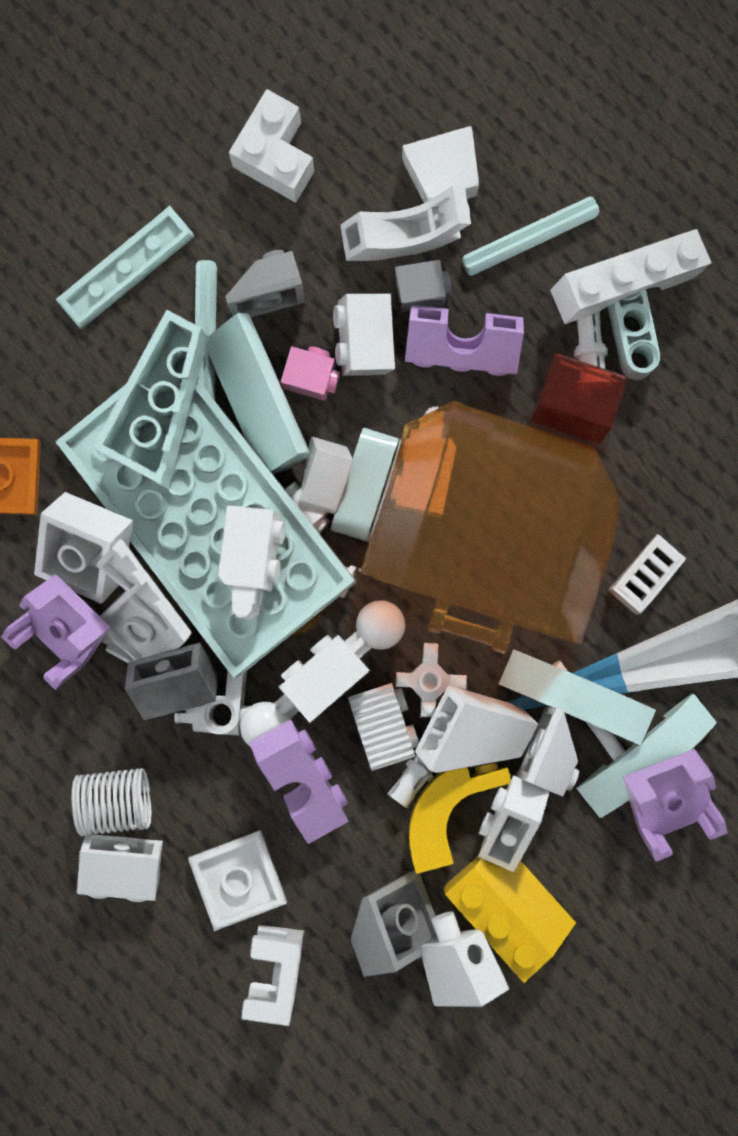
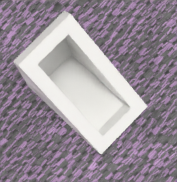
(325, 475)

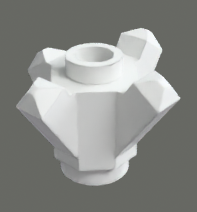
(429, 680)

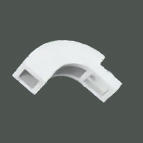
(408, 231)

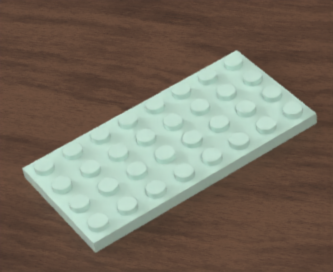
(184, 526)

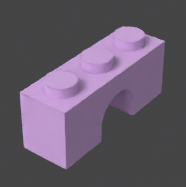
(492, 350)
(287, 758)

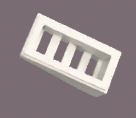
(626, 596)

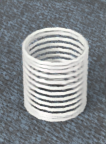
(142, 812)

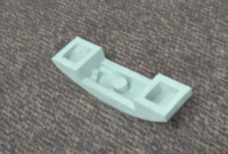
(577, 697)
(678, 733)

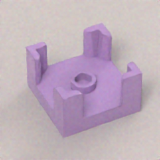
(62, 625)
(673, 797)

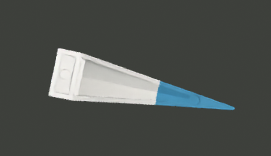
(683, 655)

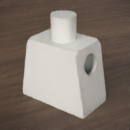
(442, 163)
(460, 965)

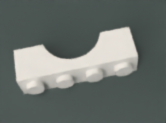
(608, 281)

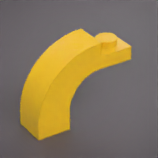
(434, 804)

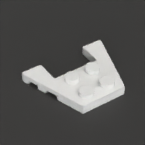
(141, 617)

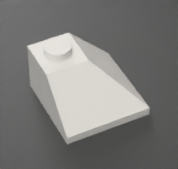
(550, 754)

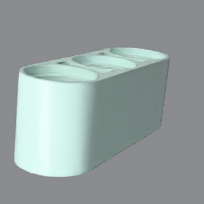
(631, 342)
(364, 484)

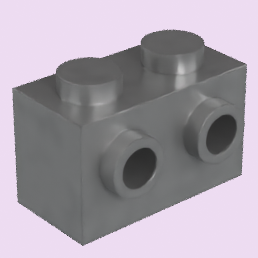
(171, 681)

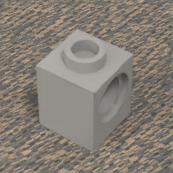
(422, 284)

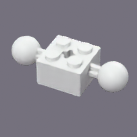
(327, 674)

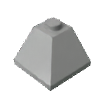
(267, 286)
(393, 925)

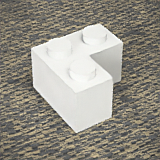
(265, 150)

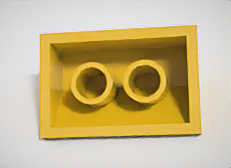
(511, 912)

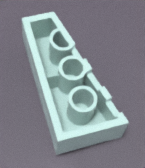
(155, 403)

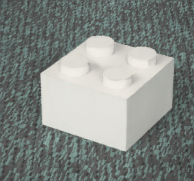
(73, 541)

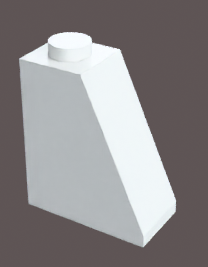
(473, 731)

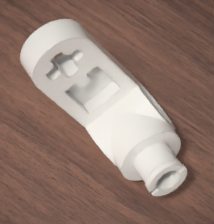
(202, 716)

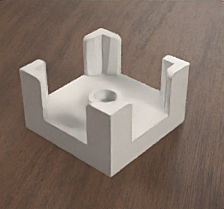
(275, 1001)

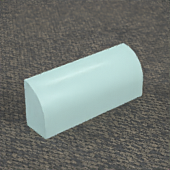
(256, 394)

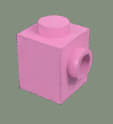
(310, 373)

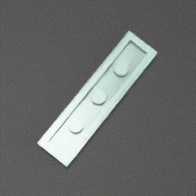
(125, 267)

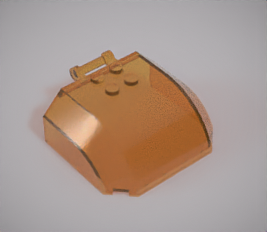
(494, 524)

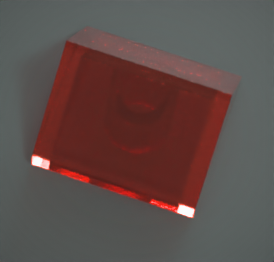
(579, 398)

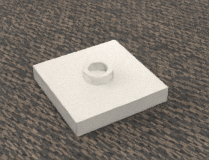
(237, 880)

